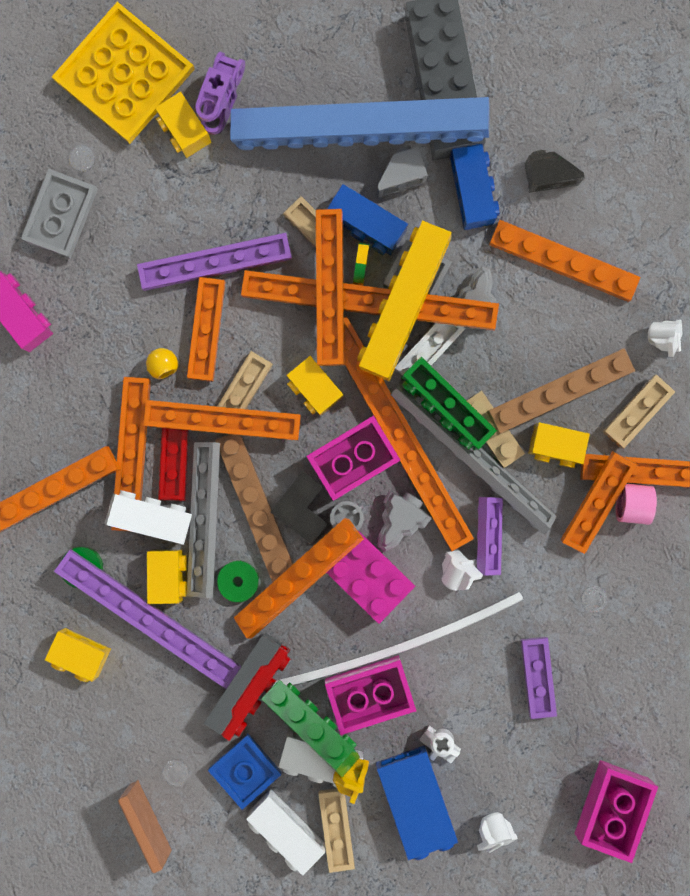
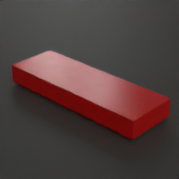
(173, 464)

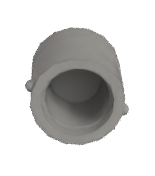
(347, 510)

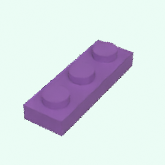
(489, 535)
(538, 677)

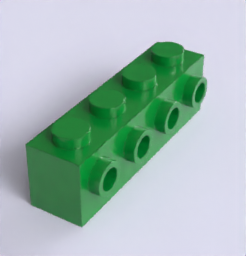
(443, 399)
(311, 728)

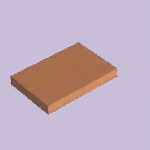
(145, 826)

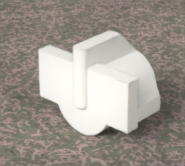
(666, 336)
(459, 571)
(441, 744)
(495, 832)

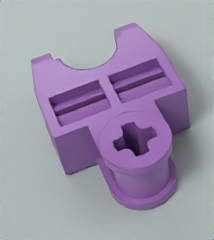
(219, 91)

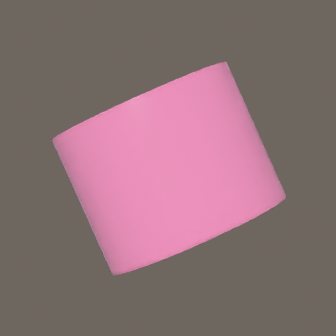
(636, 504)

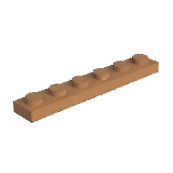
(560, 391)
(255, 505)

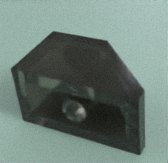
(550, 171)

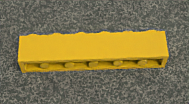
(405, 300)

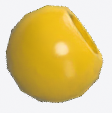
(161, 363)

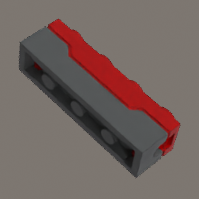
(247, 686)

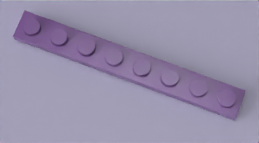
(148, 618)

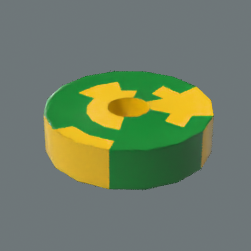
(361, 263)

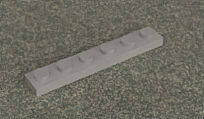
(203, 519)

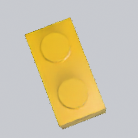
(183, 125)
(314, 386)
(558, 444)
(165, 576)
(77, 655)

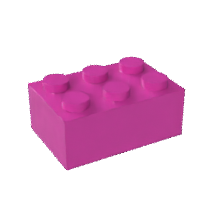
(353, 458)
(371, 580)
(369, 695)
(616, 811)

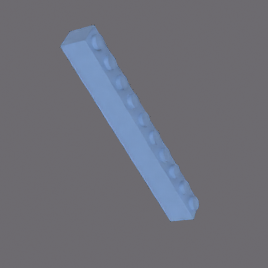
(361, 123)

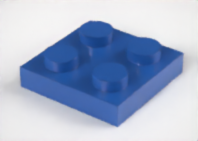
(245, 771)

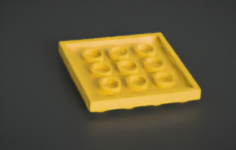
(123, 72)

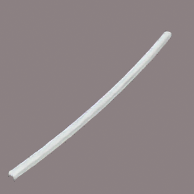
(391, 651)

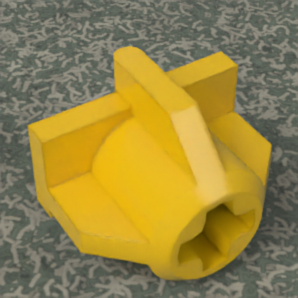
(353, 780)

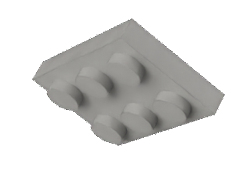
(59, 213)

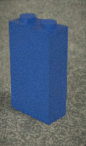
(416, 803)

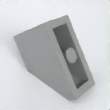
(403, 172)

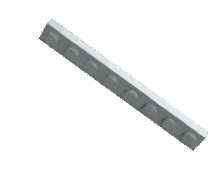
(480, 463)

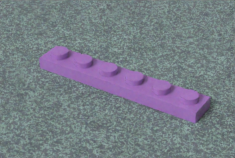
(214, 261)

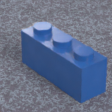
(474, 186)
(369, 221)

